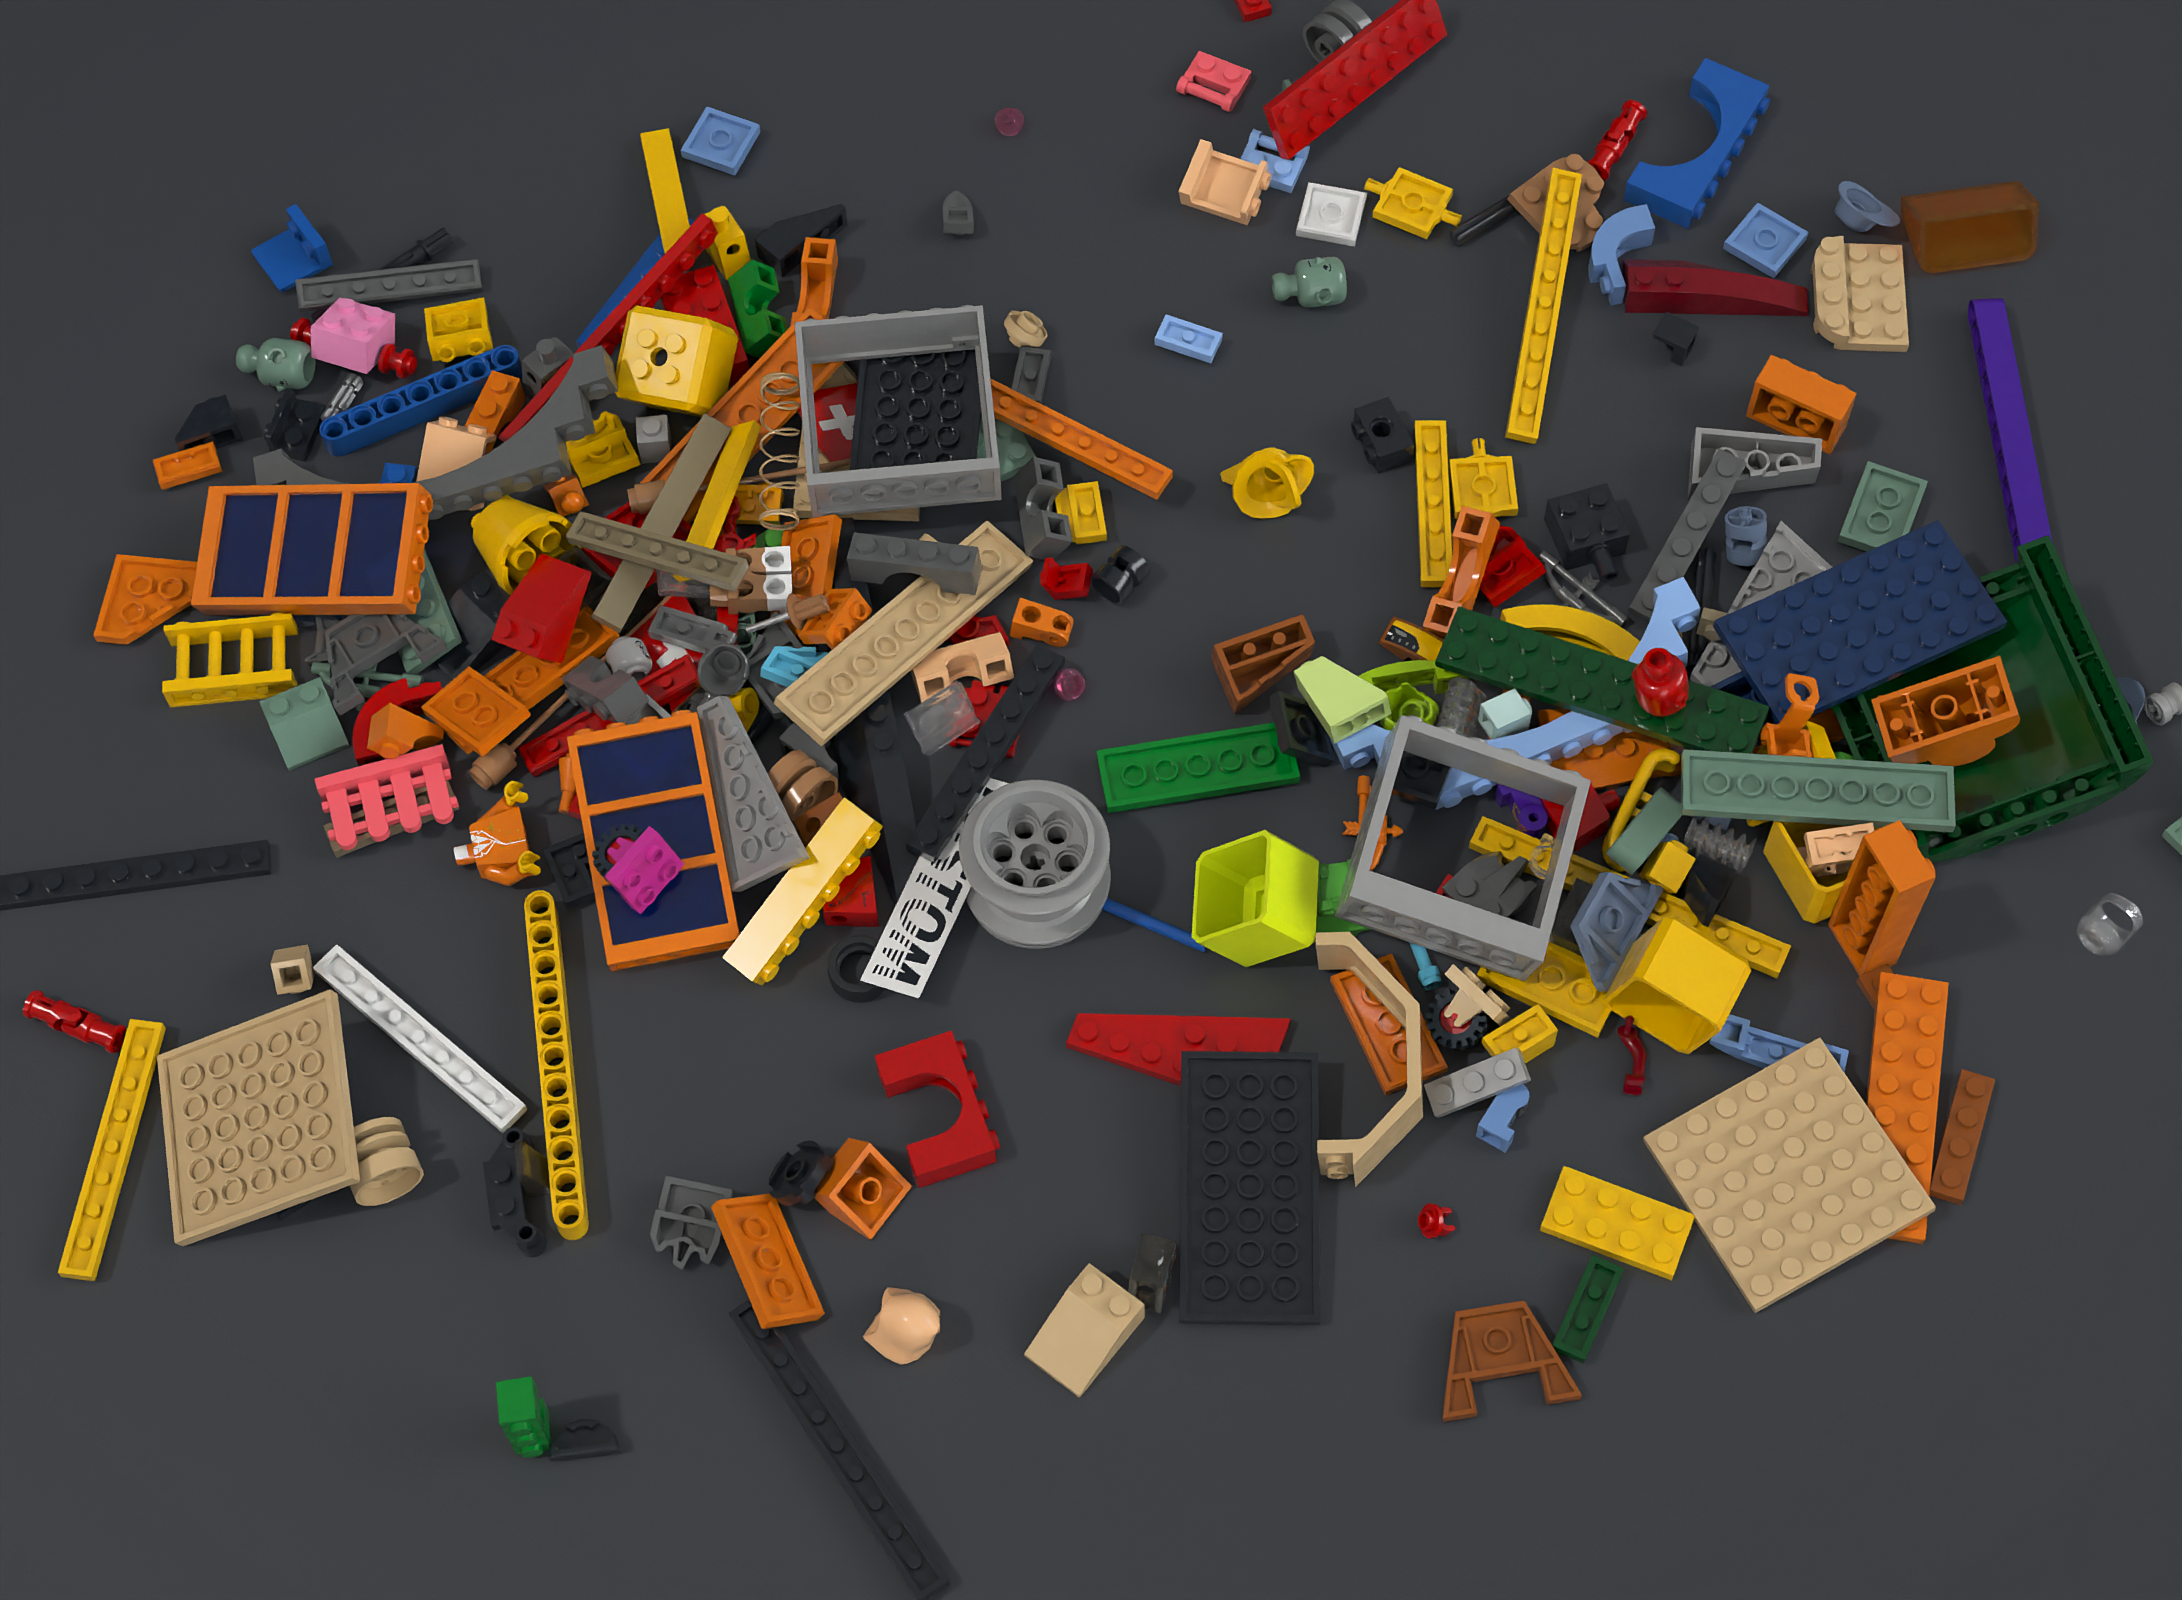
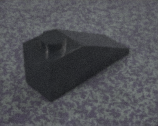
(784, 241)

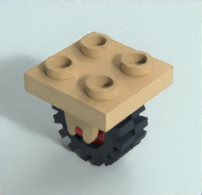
(1462, 1014)

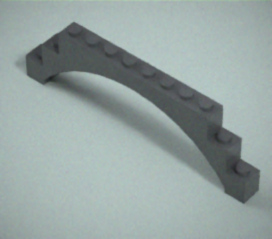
(525, 460)

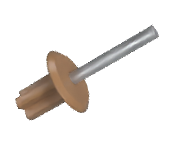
(797, 612)

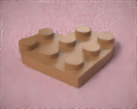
(1531, 197)

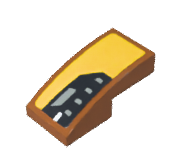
(1410, 641)

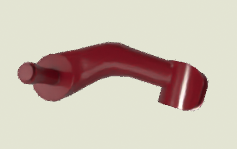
(1628, 1035)

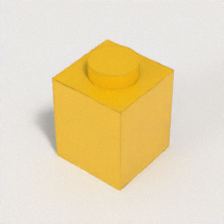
(1668, 866)

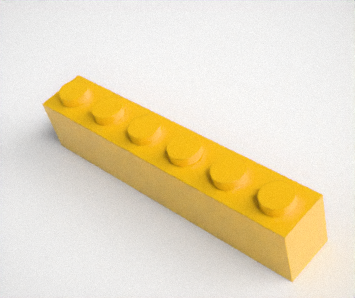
(803, 893)

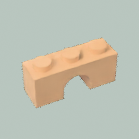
(980, 657)

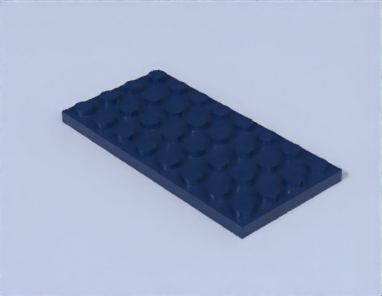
(1861, 621)

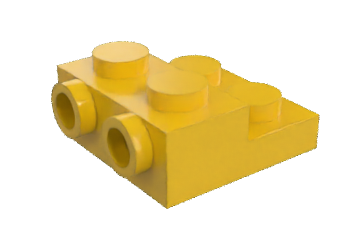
(458, 329)

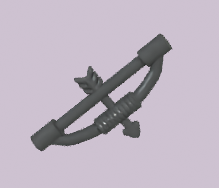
(1585, 587)

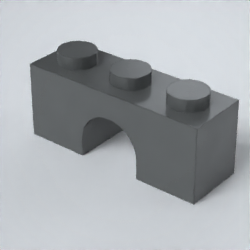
(1036, 487)
(604, 693)

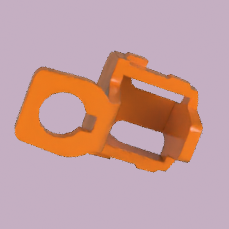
(1788, 736)

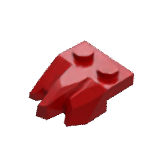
(1508, 567)

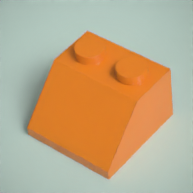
(861, 1187)

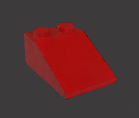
(543, 609)

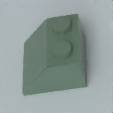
(304, 723)

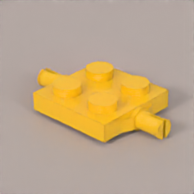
(1412, 203)
(1483, 482)

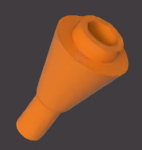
(567, 783)

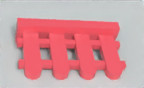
(385, 778)

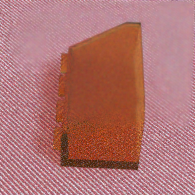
(1971, 226)

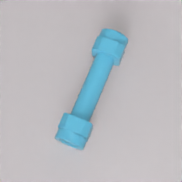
(1428, 975)

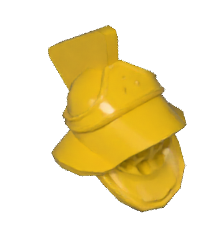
(1269, 482)

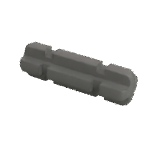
(343, 396)

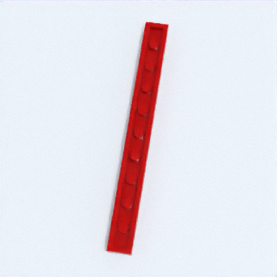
(645, 294)

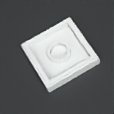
(1331, 214)

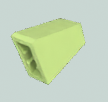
(1340, 698)

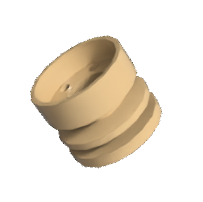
(384, 1162)

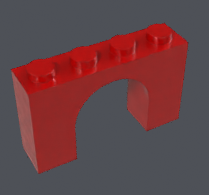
(940, 1064)

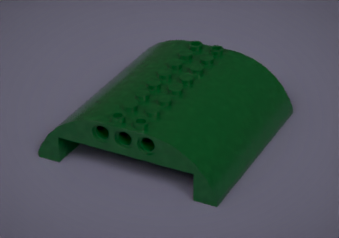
(2074, 726)

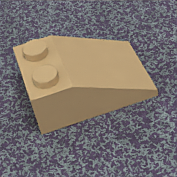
(1085, 1330)

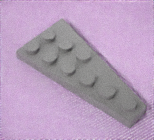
(1781, 565)
(750, 815)

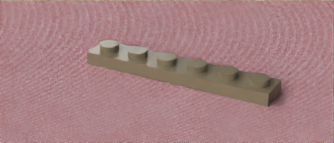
(657, 551)

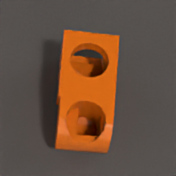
(1041, 623)

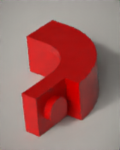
(397, 693)

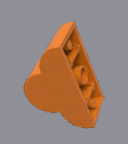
(1949, 716)

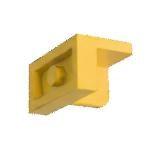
(1529, 1032)

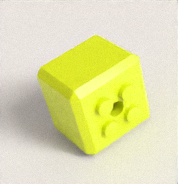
(1255, 899)

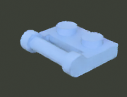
(1283, 171)

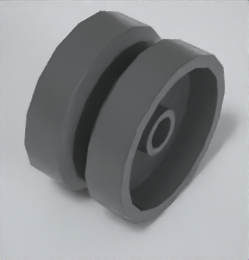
(1333, 28)

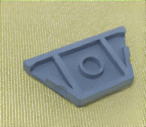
(1611, 923)

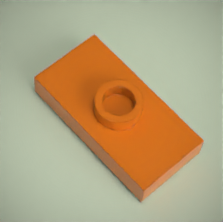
(187, 465)

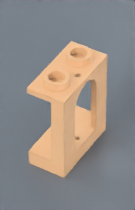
(1833, 849)

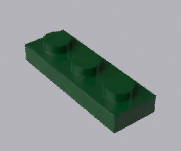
(1587, 1309)

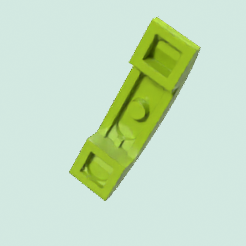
(1413, 672)

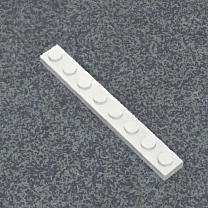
(420, 1039)

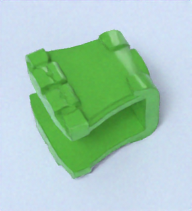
(1330, 884)

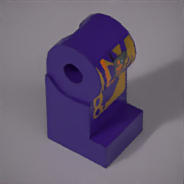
(1526, 808)

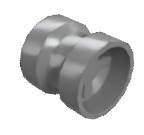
(2163, 705)

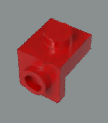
(1066, 580)

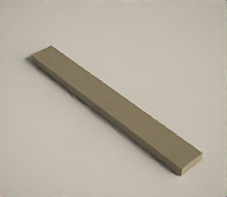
(663, 519)

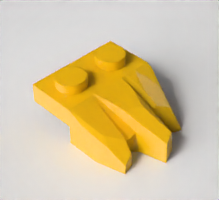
(603, 452)

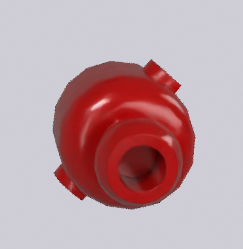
(1661, 683)

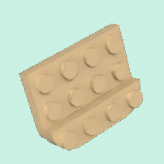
(1860, 295)

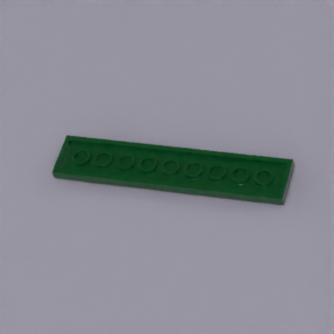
(1593, 684)

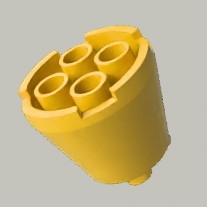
(514, 536)

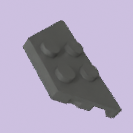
(767, 690)

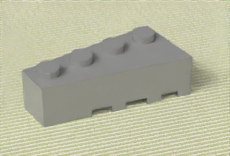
(1770, 458)

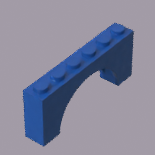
(1681, 189)

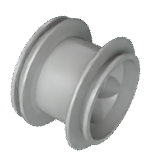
(1049, 903)

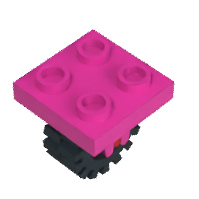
(636, 864)

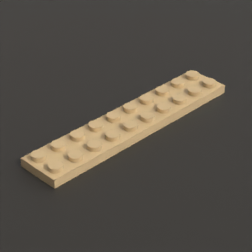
(896, 641)

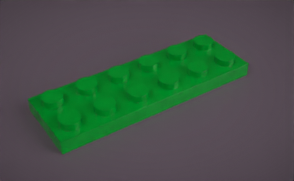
(1194, 767)

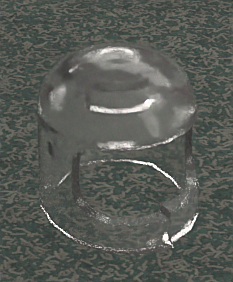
(2100, 933)

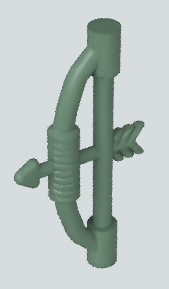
(366, 690)

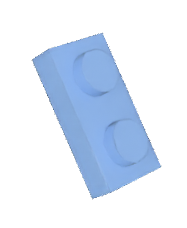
(1188, 338)

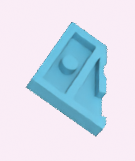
(788, 663)

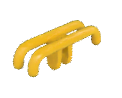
(1659, 759)

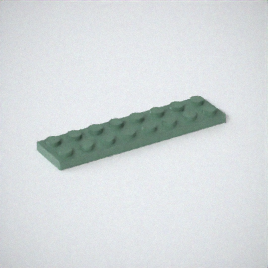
(1817, 790)

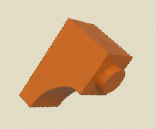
(397, 731)

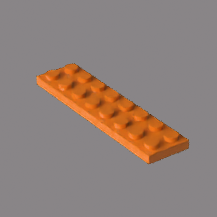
(746, 404)
(1907, 1073)

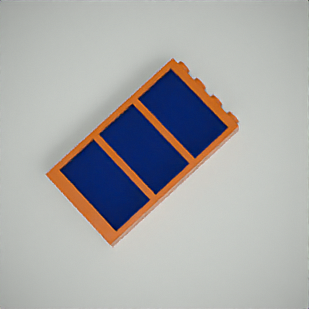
(312, 549)
(657, 779)

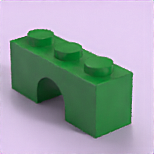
(751, 292)
(523, 1416)

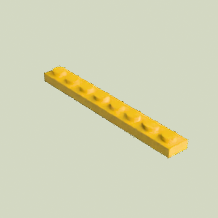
(112, 1150)

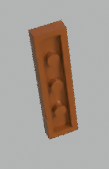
(1961, 1136)

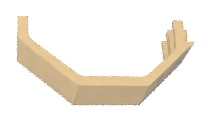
(1362, 1155)

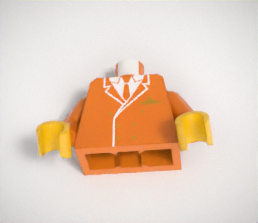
(501, 841)

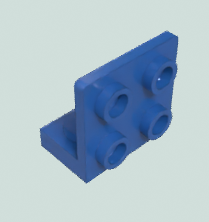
(293, 253)

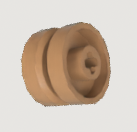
(801, 783)

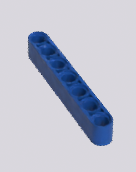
(407, 401)

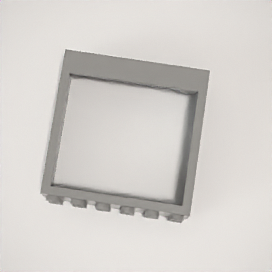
(893, 336)
(1439, 920)

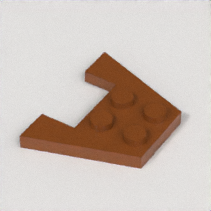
(1500, 1344)

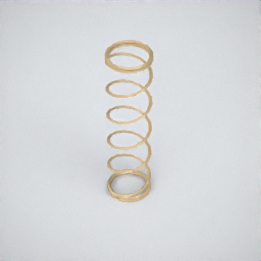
(787, 511)

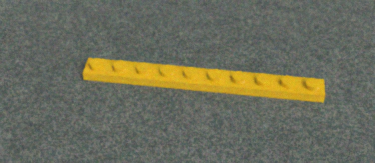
(1543, 306)
(1759, 949)

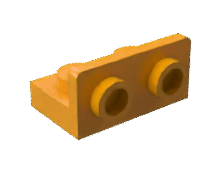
(751, 507)

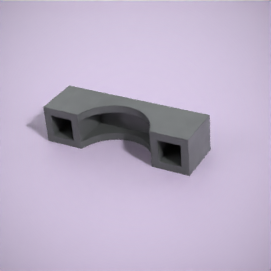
(949, 565)

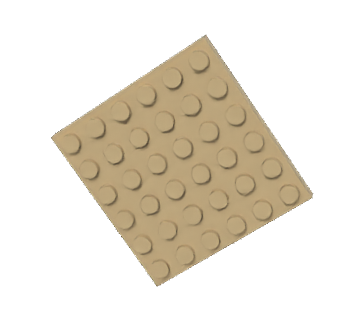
(257, 1118)
(1788, 1174)

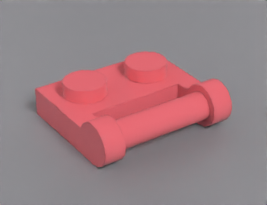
(1215, 75)

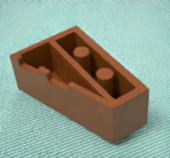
(1260, 659)

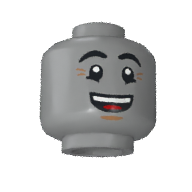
(629, 656)

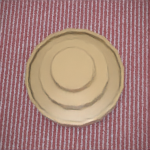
(1025, 329)

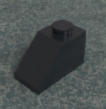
(208, 423)
(1707, 887)

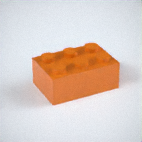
(1800, 403)

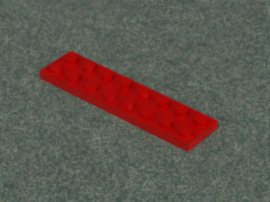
(1353, 73)

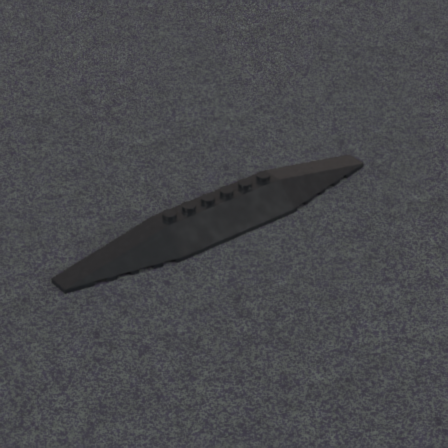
(872, 759)

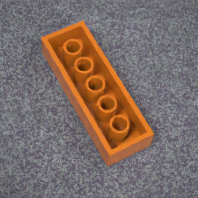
(1881, 897)

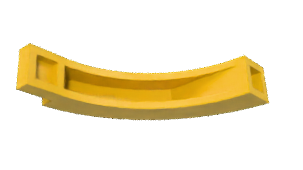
(1575, 627)

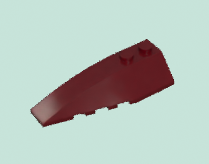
(1703, 289)

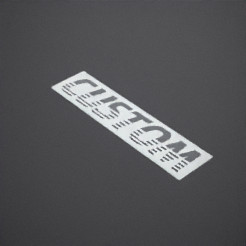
(922, 918)

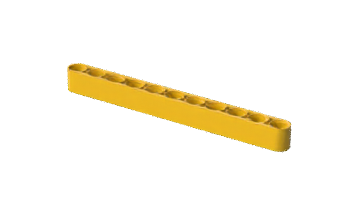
(557, 1076)

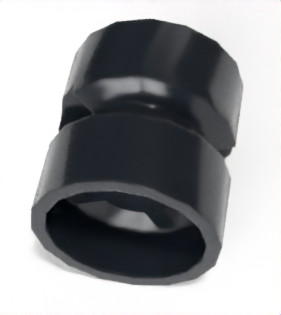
(1122, 573)

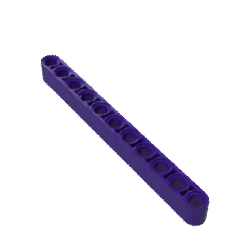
(2008, 422)

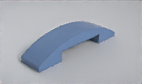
(1760, 1046)

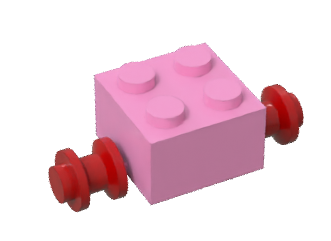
(355, 339)

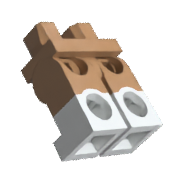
(762, 586)

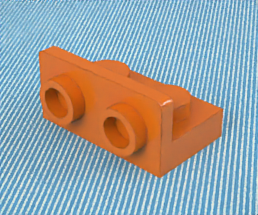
(846, 615)

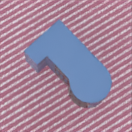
(1499, 1117)

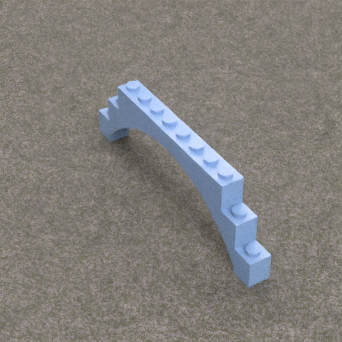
(1566, 736)

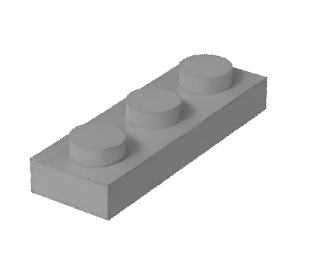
(1477, 1082)

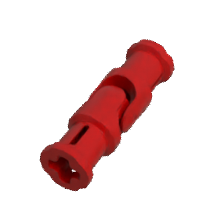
(1617, 137)
(74, 1021)

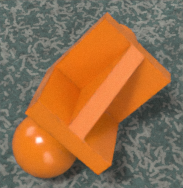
(566, 495)

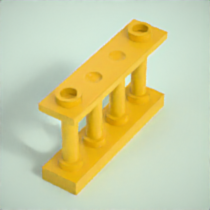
(233, 687)

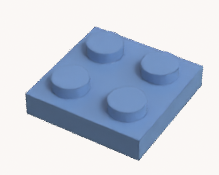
(720, 141)
(1765, 240)

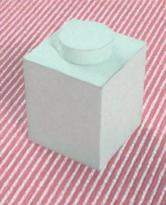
(1505, 715)

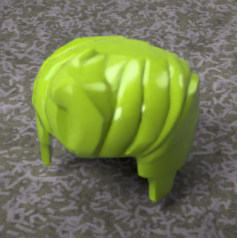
(1409, 702)

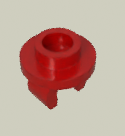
(1431, 1221)

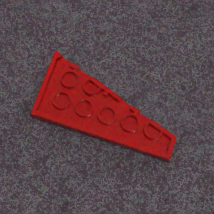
(1155, 1041)

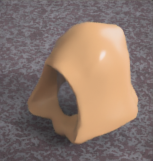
(904, 1326)

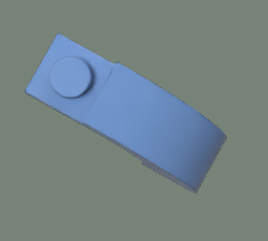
(1618, 234)

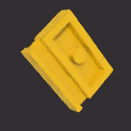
(1084, 511)

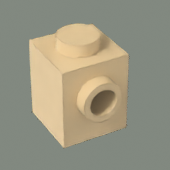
(292, 970)

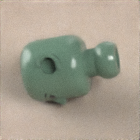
(1314, 282)
(278, 363)

